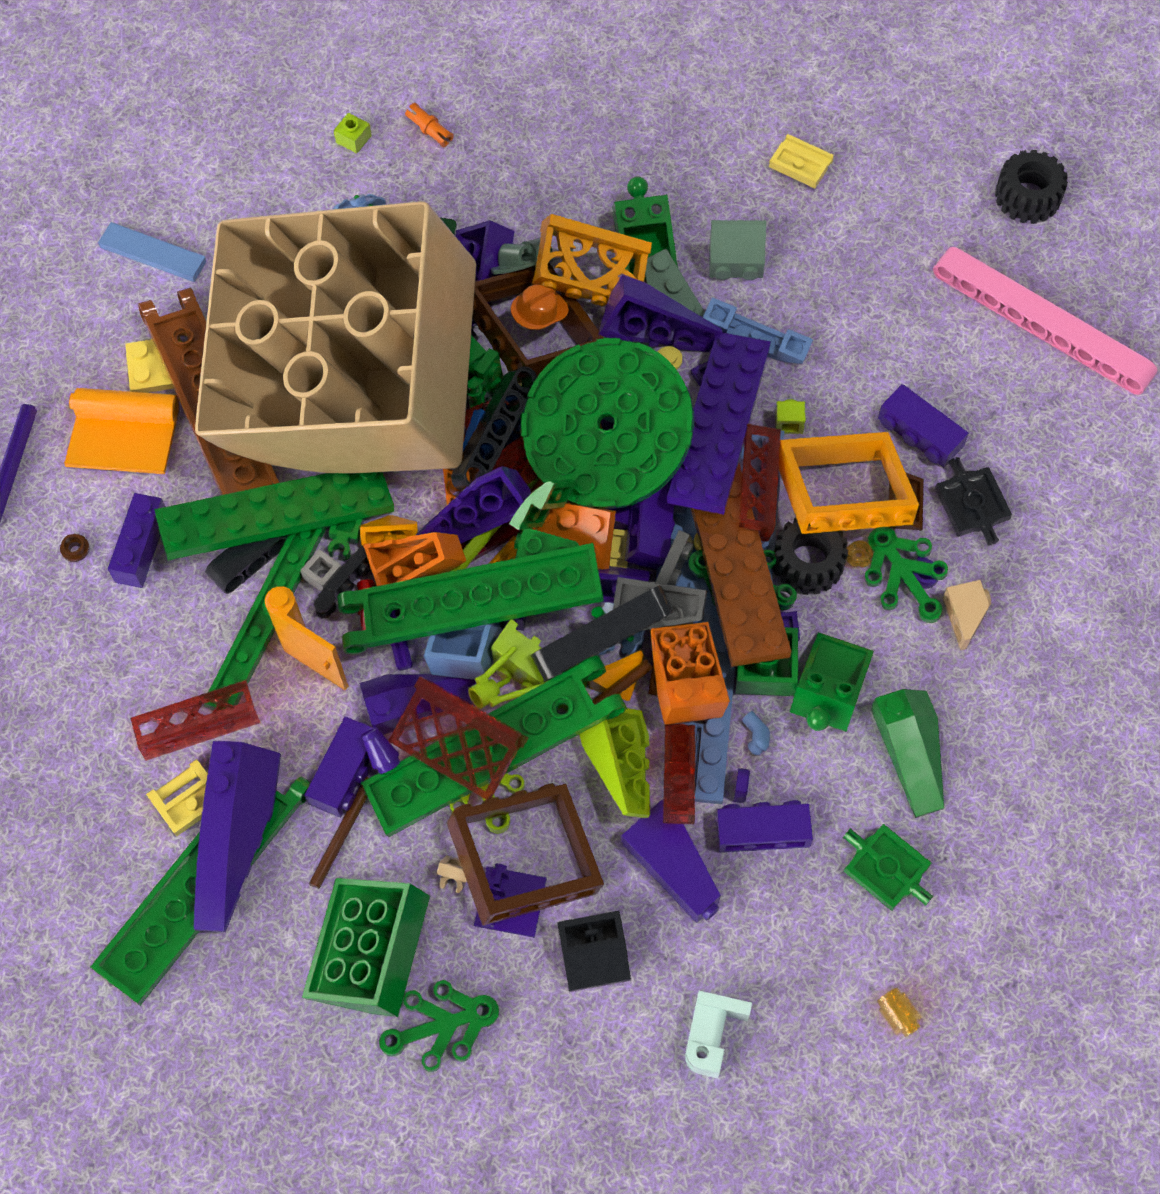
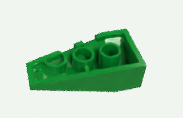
(913, 742)

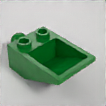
(645, 224)
(831, 683)

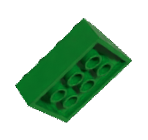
(367, 946)

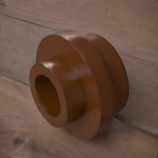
(74, 540)

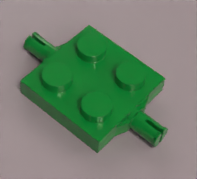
(887, 867)

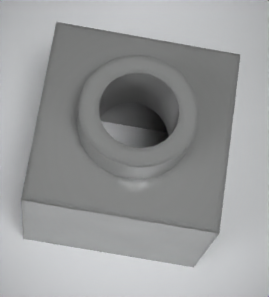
(319, 565)

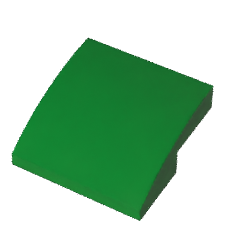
(538, 504)

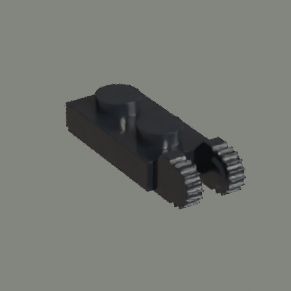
(342, 582)

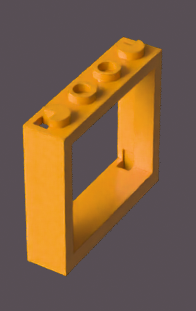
(838, 450)

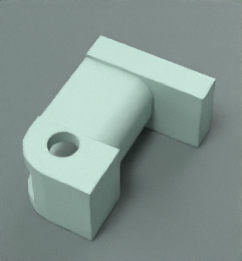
(708, 1030)

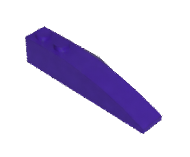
(234, 816)

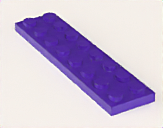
(720, 423)

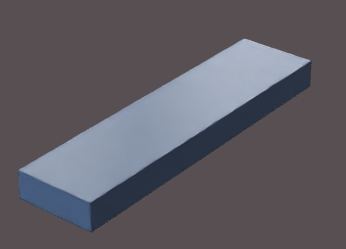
(152, 252)

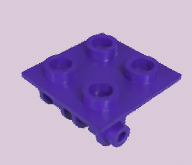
(507, 884)

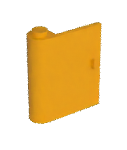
(122, 430)
(299, 640)

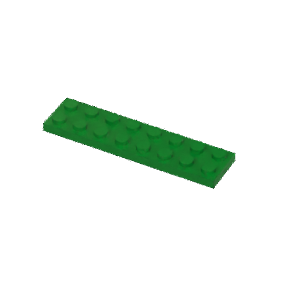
(271, 512)

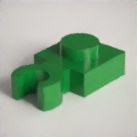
(342, 535)

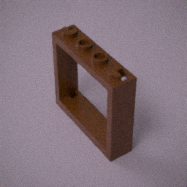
(576, 322)
(494, 911)

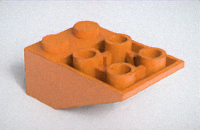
(688, 673)

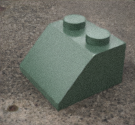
(737, 249)

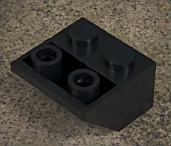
(594, 951)

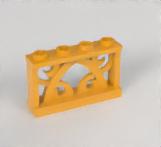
(589, 236)

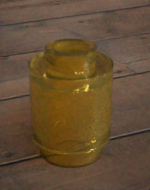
(899, 1012)

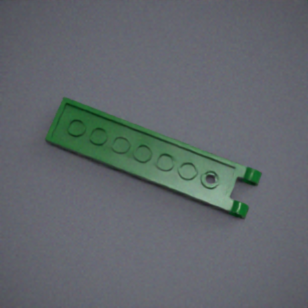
(473, 597)
(417, 790)
(165, 919)

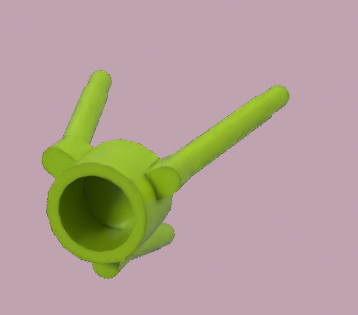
(487, 691)

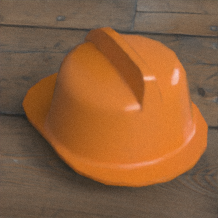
(538, 307)

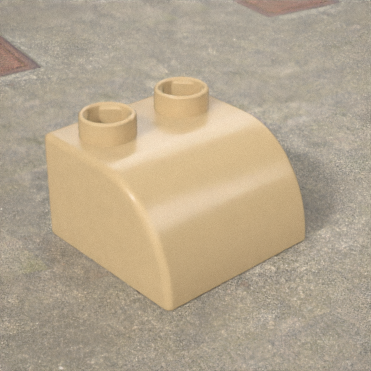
(339, 340)

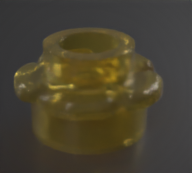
(859, 547)

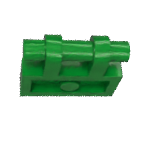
(486, 378)

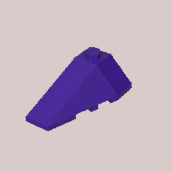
(483, 244)
(648, 316)
(481, 505)
(390, 695)

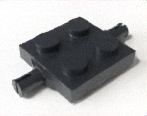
(973, 501)

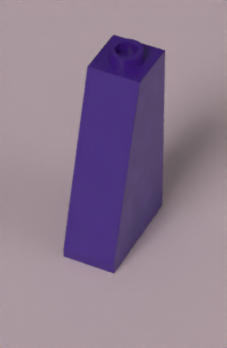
(673, 862)

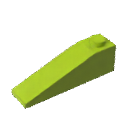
(620, 759)

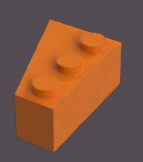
(414, 557)

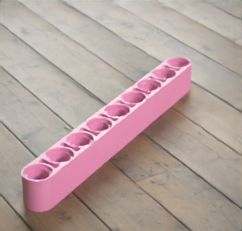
(1045, 320)

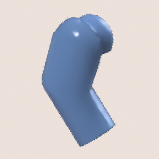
(760, 735)

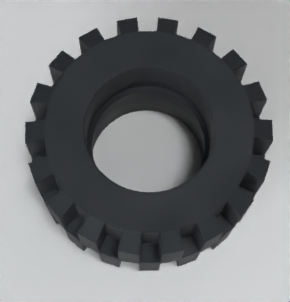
(1029, 203)
(809, 575)

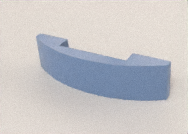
(784, 347)

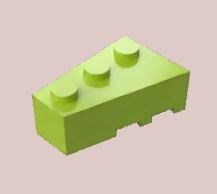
(520, 665)

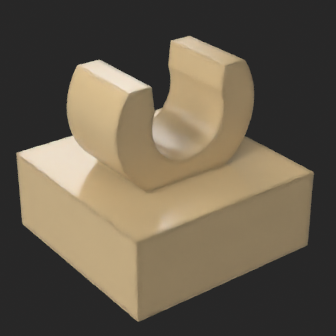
(451, 869)

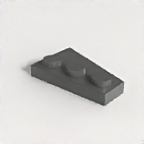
(678, 554)
(686, 602)

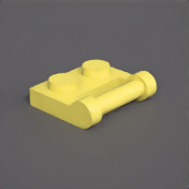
(188, 806)

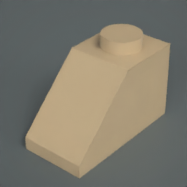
(966, 609)

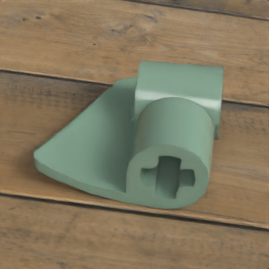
(518, 256)

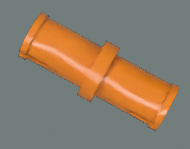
(429, 125)

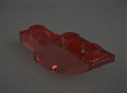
(679, 774)

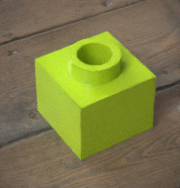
(352, 132)
(790, 416)

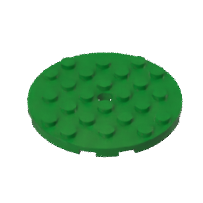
(649, 429)

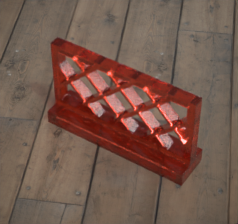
(469, 714)

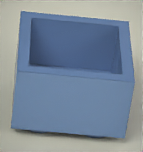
(462, 652)

